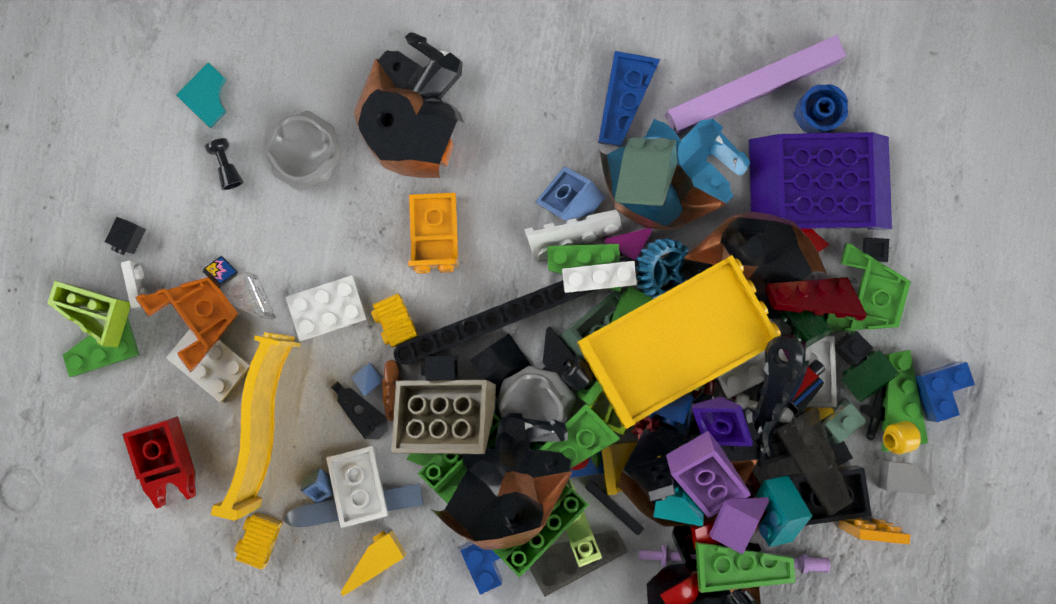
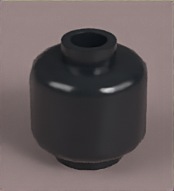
(577, 373)

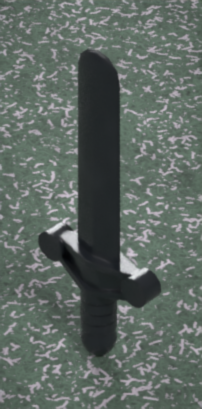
(875, 412)

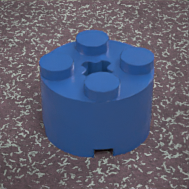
(829, 98)

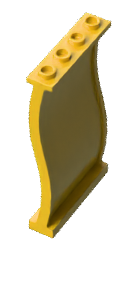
(678, 341)
(256, 426)

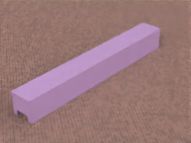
(756, 85)

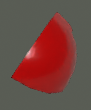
(682, 592)

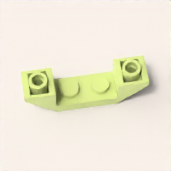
(582, 538)

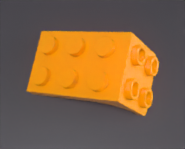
(433, 232)

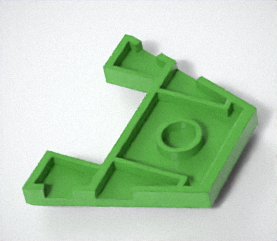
(880, 293)

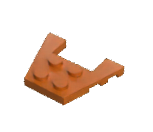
(203, 311)

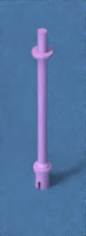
(802, 563)

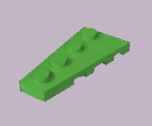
(902, 396)

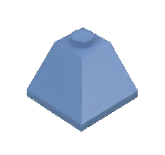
(571, 196)

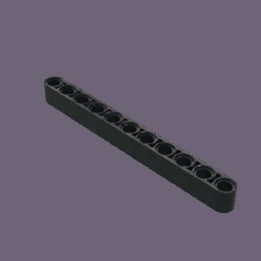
(481, 320)

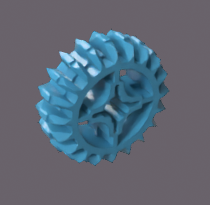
(657, 271)

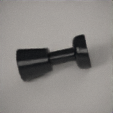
(227, 172)

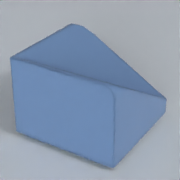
(317, 485)

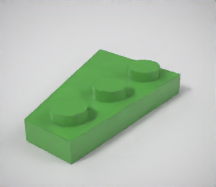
(90, 355)

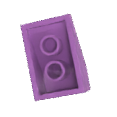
(706, 474)

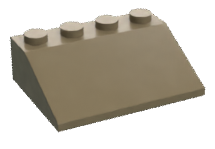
(442, 416)

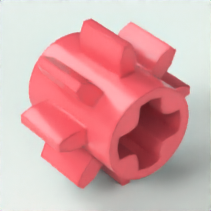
(640, 425)

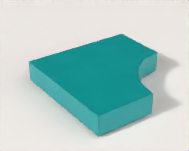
(203, 95)

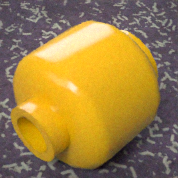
(901, 437)

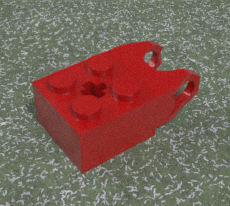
(163, 465)

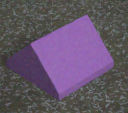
(738, 522)

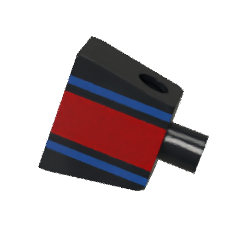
(809, 388)

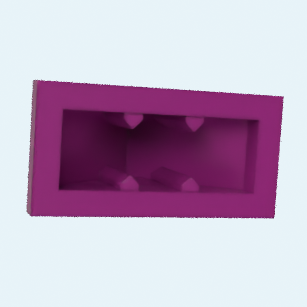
(630, 243)

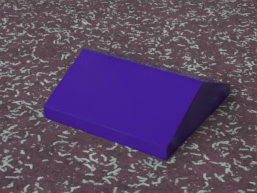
(723, 421)

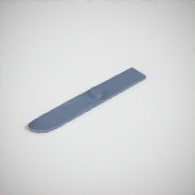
(326, 511)

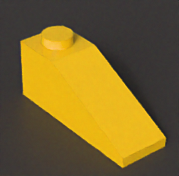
(379, 556)

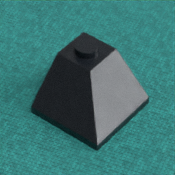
(500, 361)

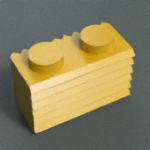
(394, 320)
(258, 540)

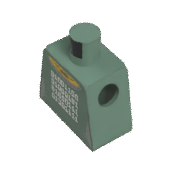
(842, 422)

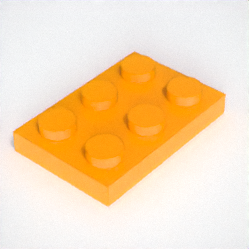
(875, 530)

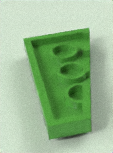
(585, 437)
(727, 569)

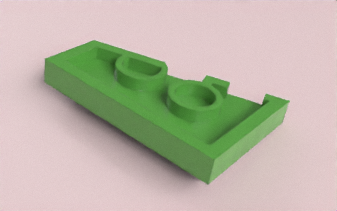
(582, 255)

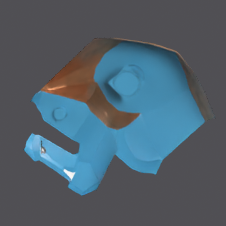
(696, 184)

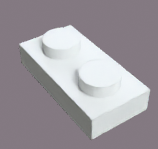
(133, 278)

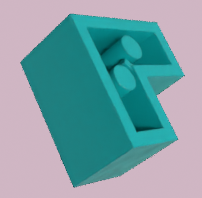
(785, 511)

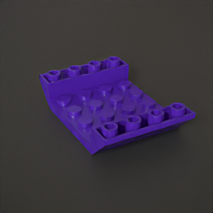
(822, 179)

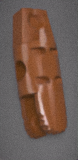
(391, 375)

